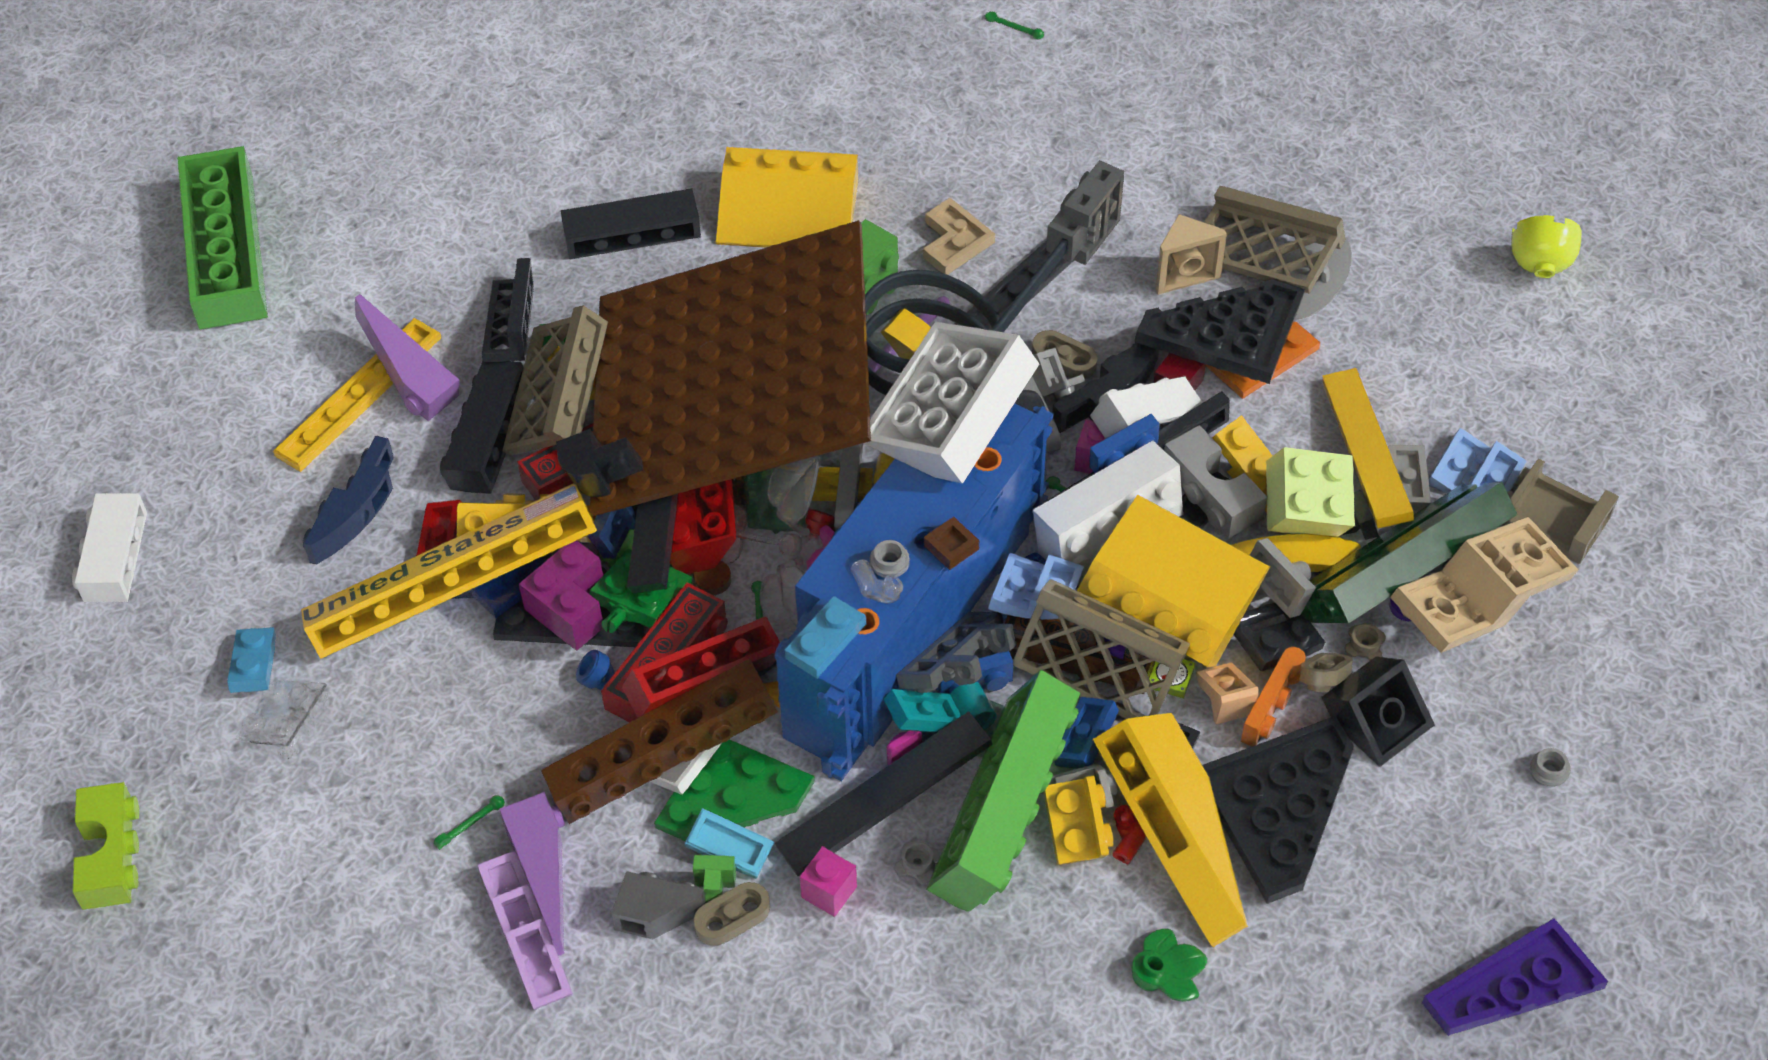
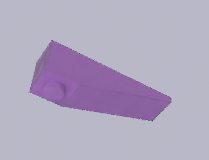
(415, 373)
(536, 838)

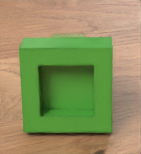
(714, 873)

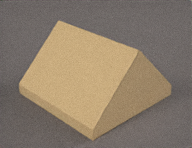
(1190, 255)

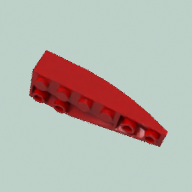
(703, 527)

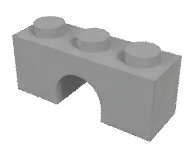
(1227, 503)

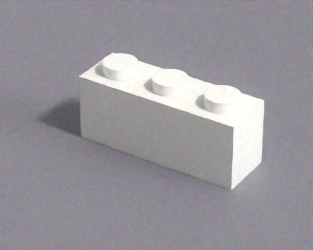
(1164, 399)
(110, 547)

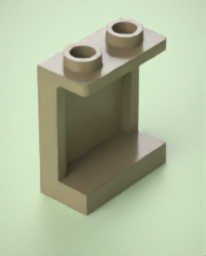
(1561, 512)

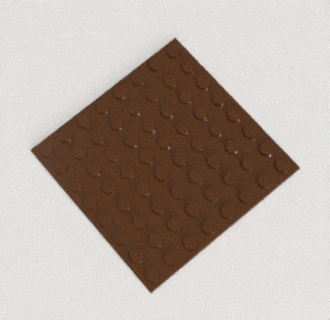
(735, 366)

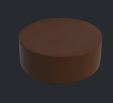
(714, 580)

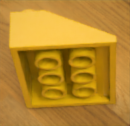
(783, 195)
(1175, 578)

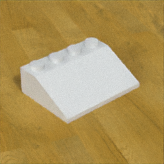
(951, 399)

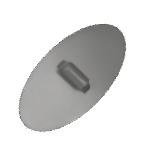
(1329, 281)

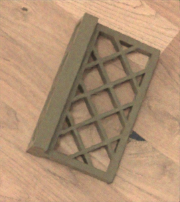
(1276, 219)
(568, 389)
(1107, 623)

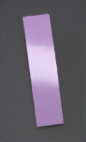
(524, 930)

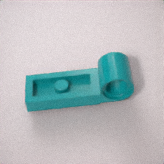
(937, 710)

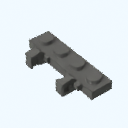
(953, 652)

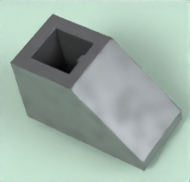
(654, 905)

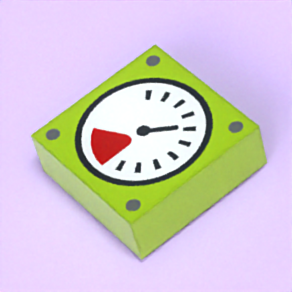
(1181, 680)

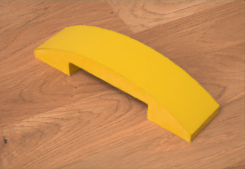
(1316, 550)

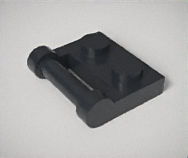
(1269, 643)

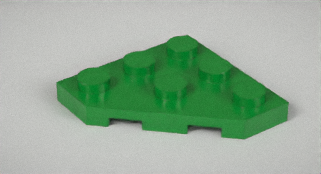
(737, 787)

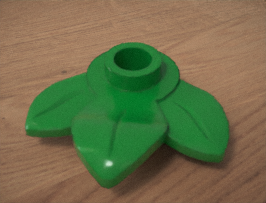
(1174, 965)

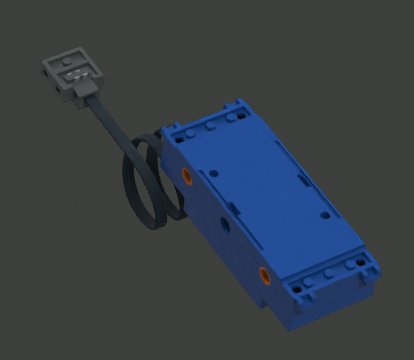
(846, 703)

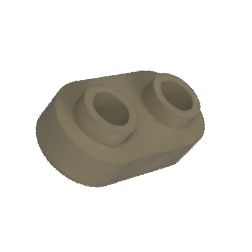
(1069, 352)
(1325, 671)
(730, 913)

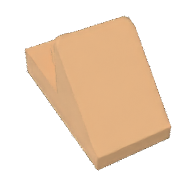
(1229, 690)

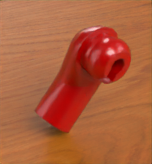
(1130, 833)

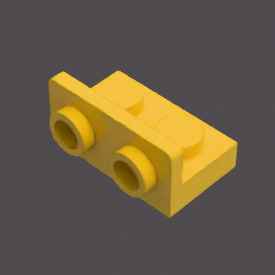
(1077, 820)

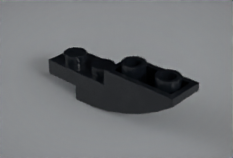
(1116, 372)

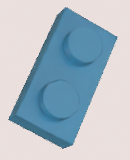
(825, 637)
(252, 660)

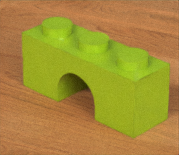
(107, 874)

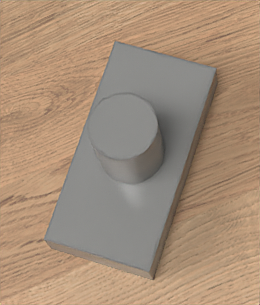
(1285, 581)

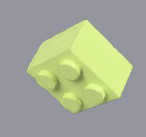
(1310, 492)

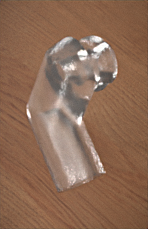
(883, 591)

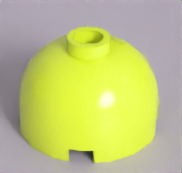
(1545, 245)

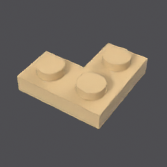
(960, 237)

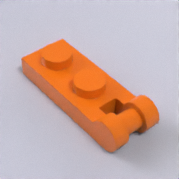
(1274, 695)

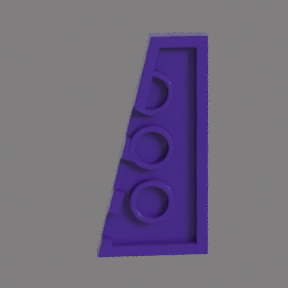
(1520, 978)

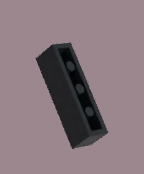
(630, 223)
(481, 432)

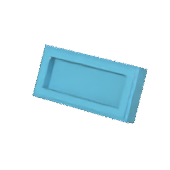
(724, 838)

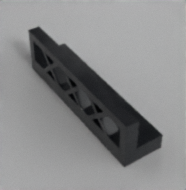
(516, 319)

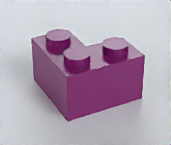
(561, 595)

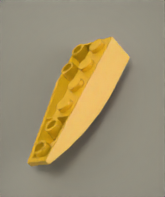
(1178, 815)

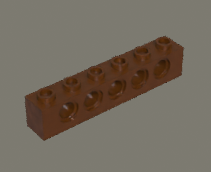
(658, 741)

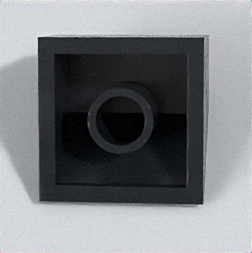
(1380, 708)

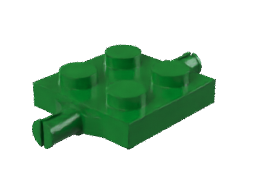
(634, 607)

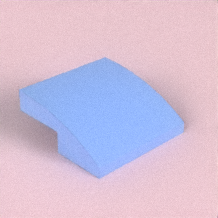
(1495, 462)
(1023, 581)

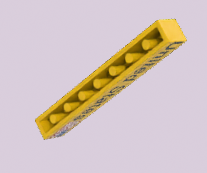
(447, 570)

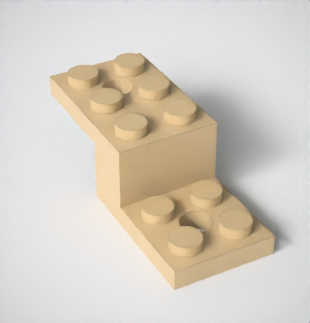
(1484, 584)

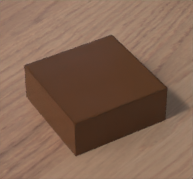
(951, 543)

